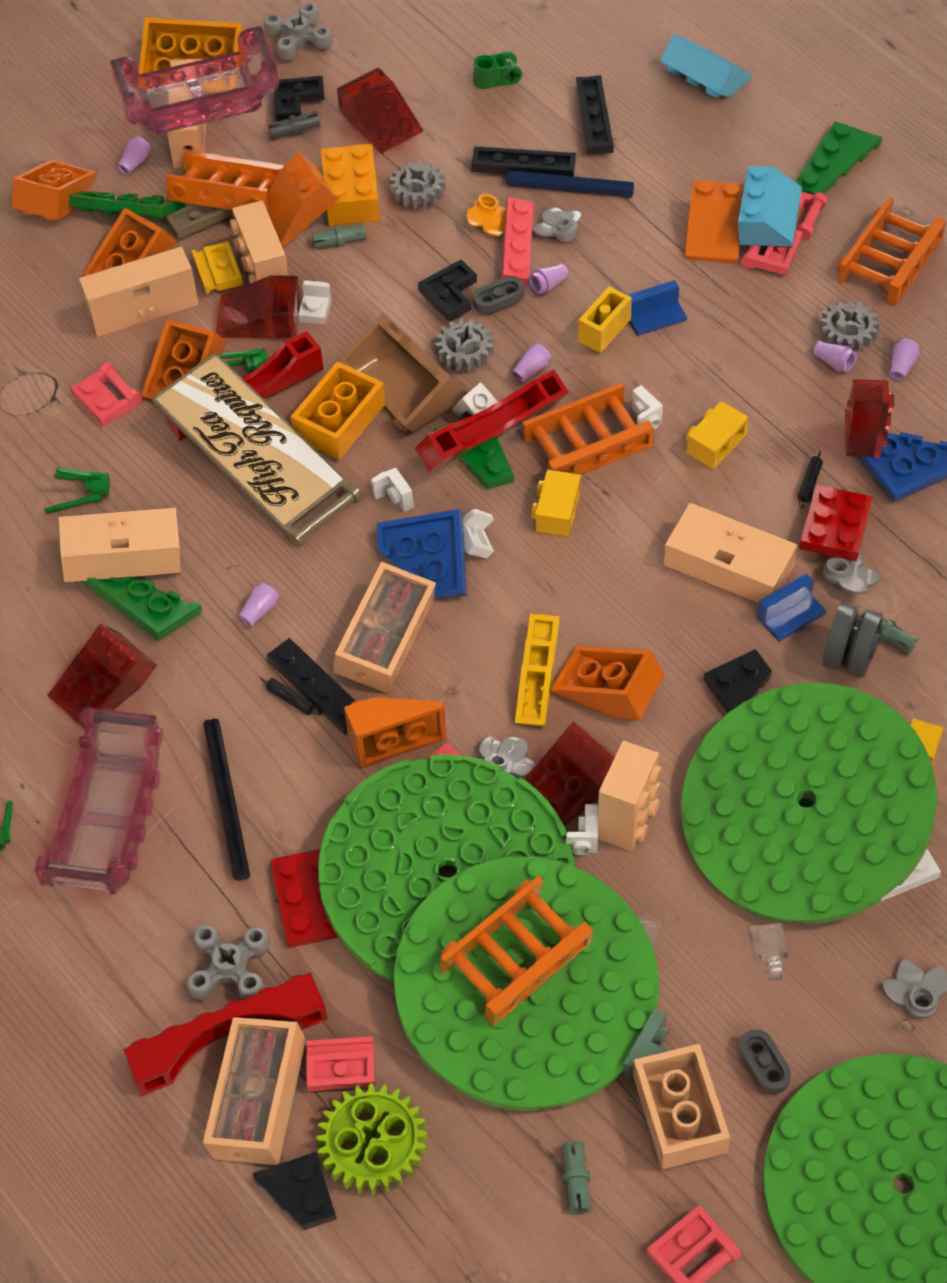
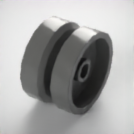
(855, 640)

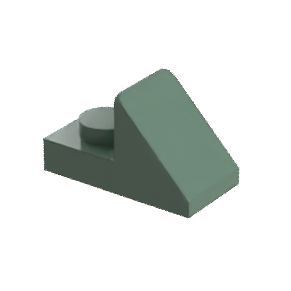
(648, 1042)

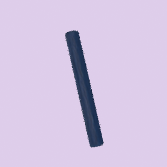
(570, 183)

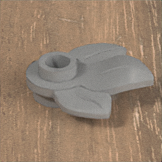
(558, 224)
(850, 575)
(508, 754)
(915, 985)

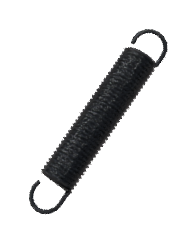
(810, 479)
(290, 696)

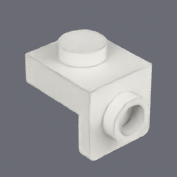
(475, 538)

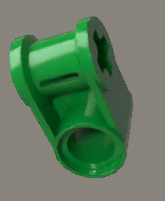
(494, 70)

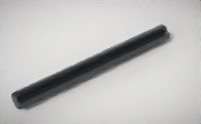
(226, 800)

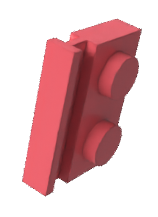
(340, 1063)

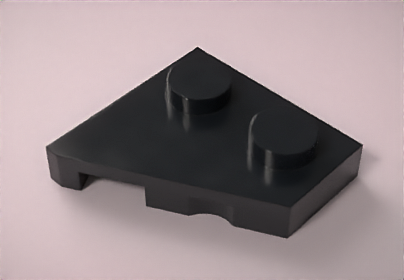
(738, 679)
(299, 1190)

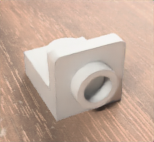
(315, 303)
(475, 401)
(646, 407)
(395, 486)
(586, 839)

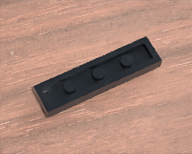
(594, 115)
(536, 161)
(311, 682)

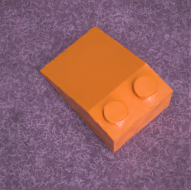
(48, 187)
(297, 198)
(714, 221)
(129, 241)
(179, 352)
(610, 680)
(393, 727)

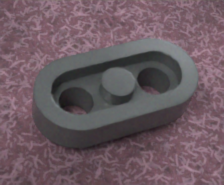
(498, 295)
(765, 1063)

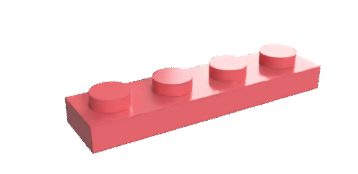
(517, 239)

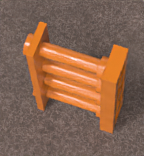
(221, 181)
(907, 268)
(600, 453)
(523, 981)

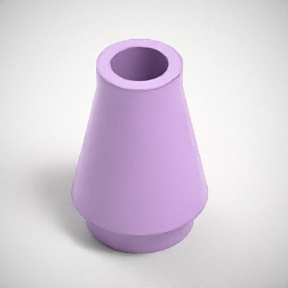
(134, 154)
(546, 278)
(837, 356)
(903, 357)
(532, 362)
(260, 602)

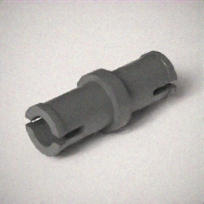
(294, 125)

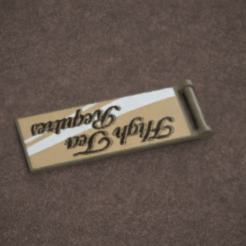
(255, 447)

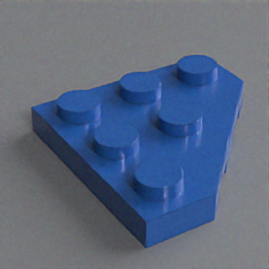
(908, 464)
(428, 548)

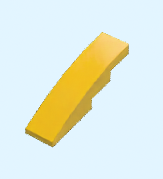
(537, 670)

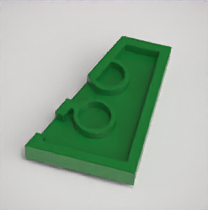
(488, 464)

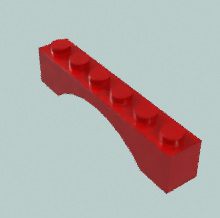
(290, 364)
(491, 422)
(162, 1057)

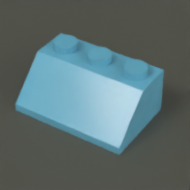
(703, 67)
(768, 208)

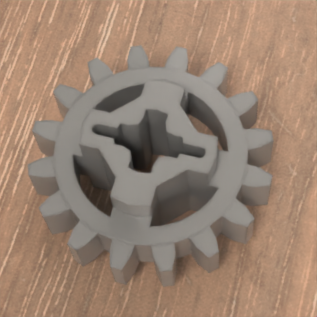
(417, 184)
(849, 325)
(464, 345)

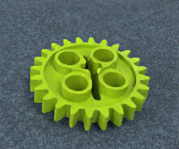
(345, 1126)

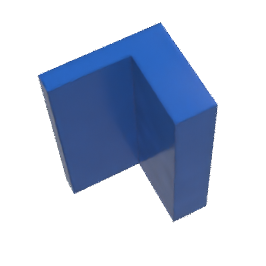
(656, 308)
(790, 608)

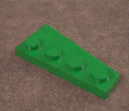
(835, 157)
(152, 206)
(145, 605)

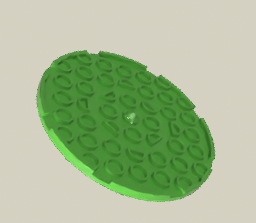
(405, 826)
(818, 860)
(566, 1034)
(837, 1165)

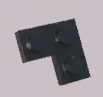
(296, 90)
(444, 289)

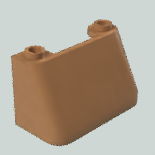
(413, 382)

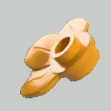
(488, 215)

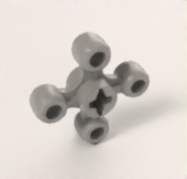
(297, 31)
(230, 955)

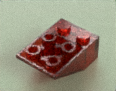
(378, 110)
(261, 309)
(102, 674)
(572, 772)

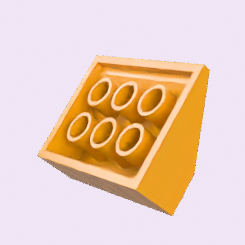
(185, 40)

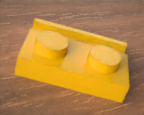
(217, 267)

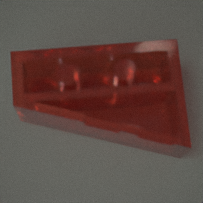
(868, 417)

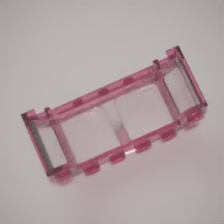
(199, 89)
(105, 802)

